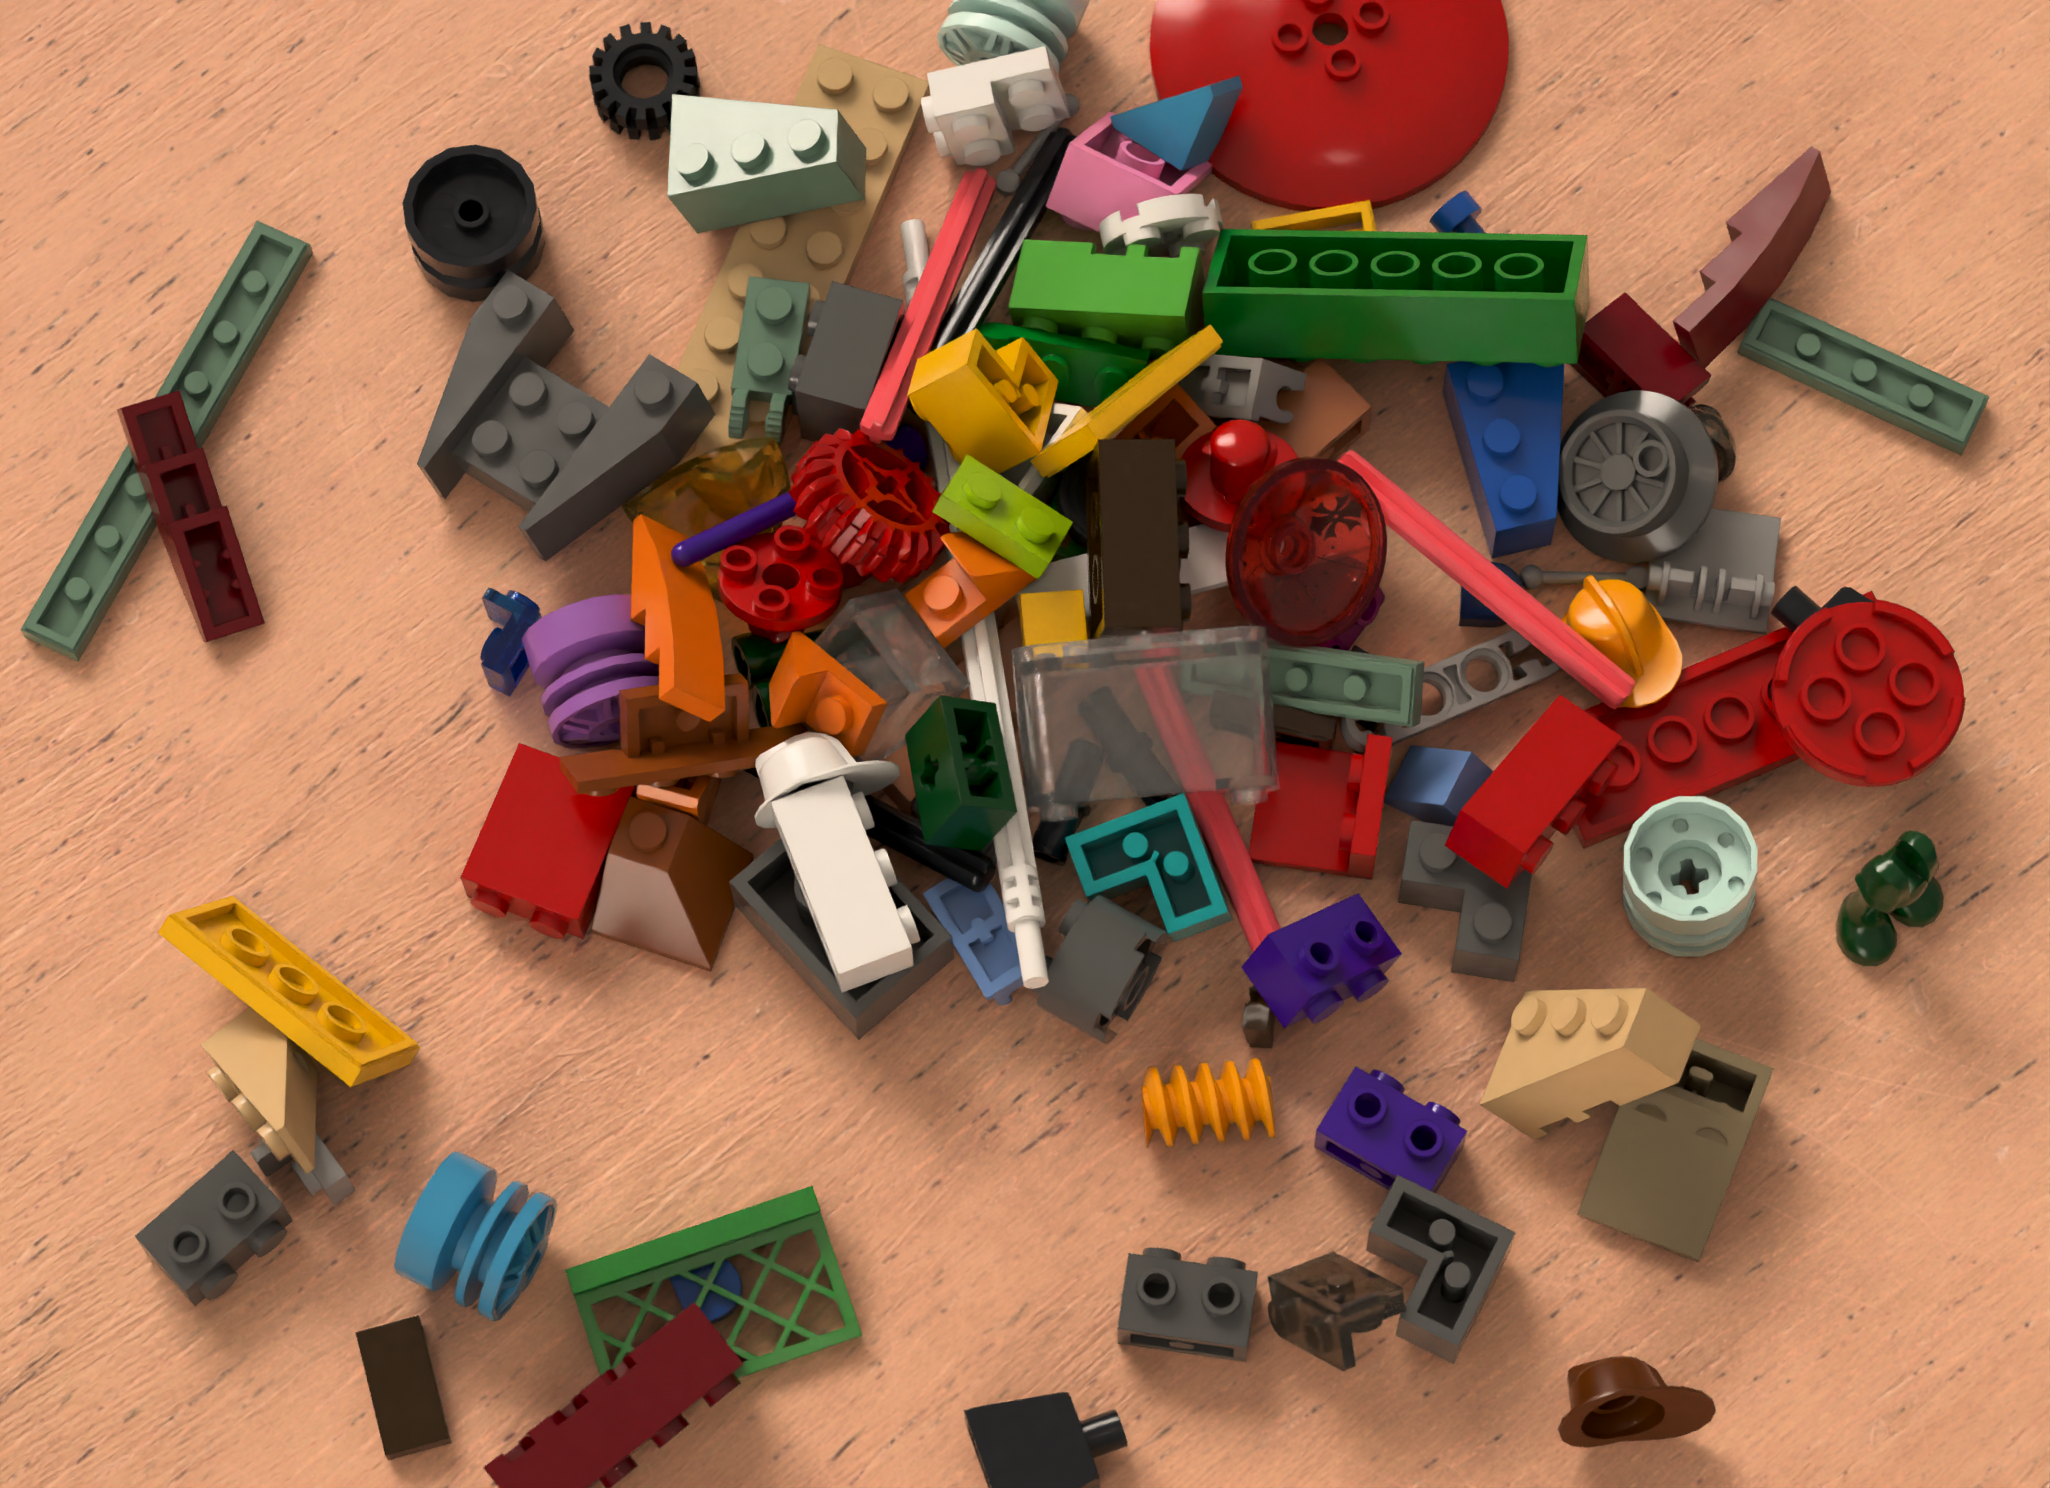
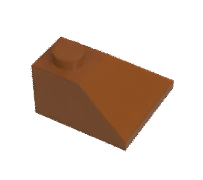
(668, 884)

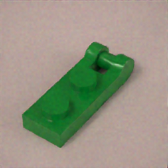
(1085, 367)

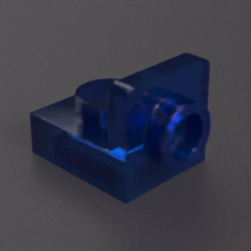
(503, 650)

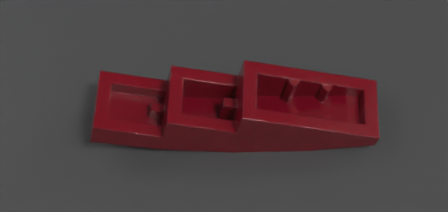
(1764, 247)
(191, 516)

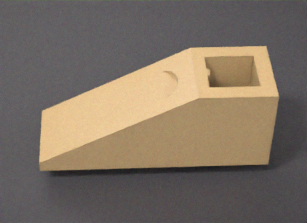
(268, 1084)

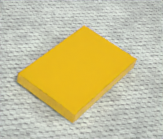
(1127, 402)

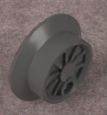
(1636, 477)

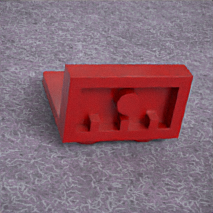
(1324, 810)

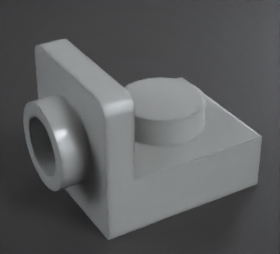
(325, 1175)

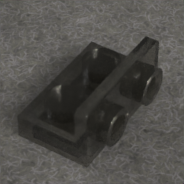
(1328, 1300)

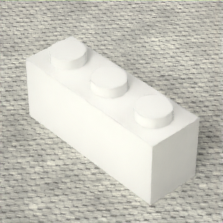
(845, 882)

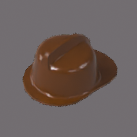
(1629, 1402)

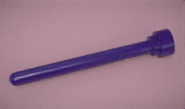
(774, 511)

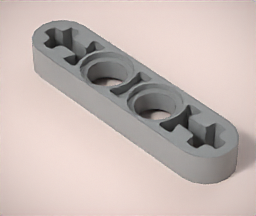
(1457, 693)

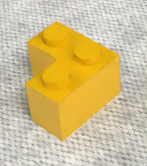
(985, 399)

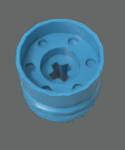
(465, 1231)

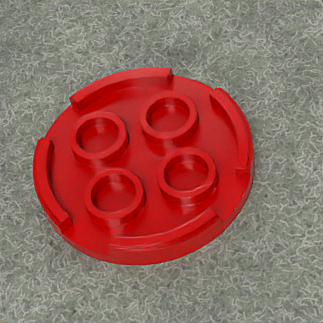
(1868, 693)

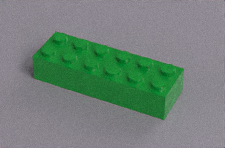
(1399, 296)

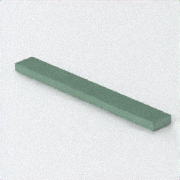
(206, 376)

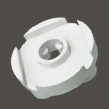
(1164, 226)

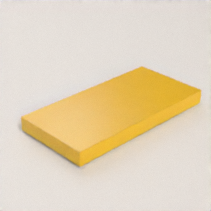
(290, 990)

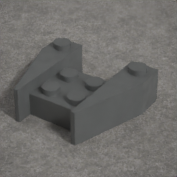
(543, 437)

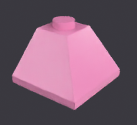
(1111, 174)

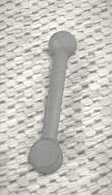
(1009, 180)
(1533, 577)

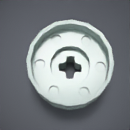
(1003, 27)
(1697, 843)

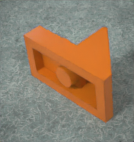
(965, 588)
(823, 694)

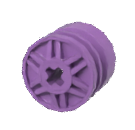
(583, 662)

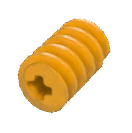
(1207, 1102)

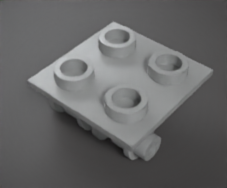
(1720, 574)

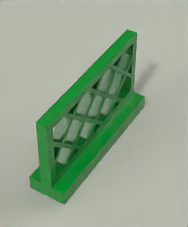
(709, 1244)

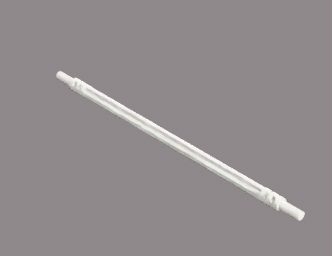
(987, 683)

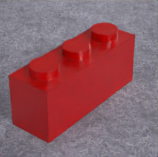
(1535, 793)

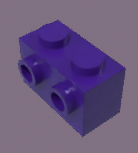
(1322, 962)
(1388, 1133)

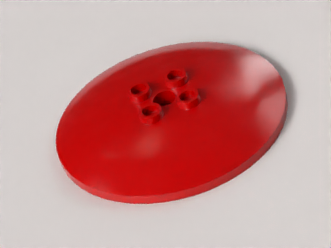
(1341, 119)

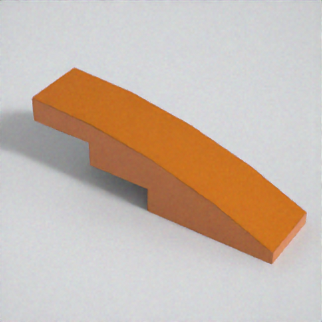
(678, 621)

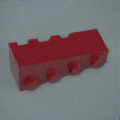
(624, 1409)

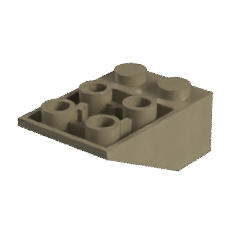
(1677, 1152)

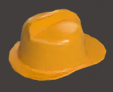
(1629, 633)

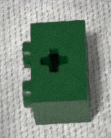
(960, 773)

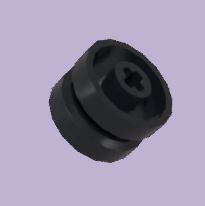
(473, 220)

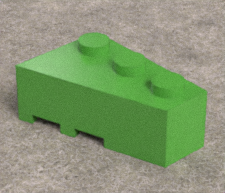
(1109, 297)

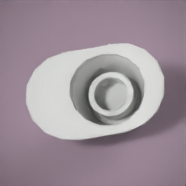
(811, 760)

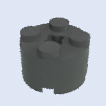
(1100, 966)

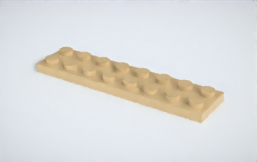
(806, 245)

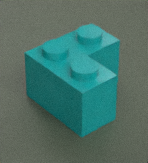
(1156, 849)

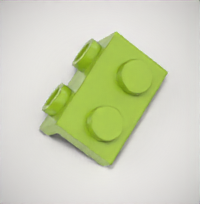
(1002, 516)

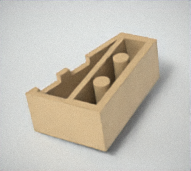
(1585, 1050)

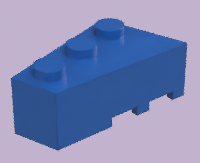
(1510, 447)

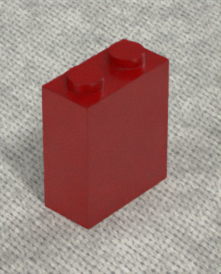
(543, 847)

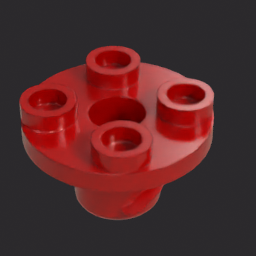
(1226, 466)
(780, 582)

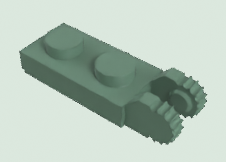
(766, 350)

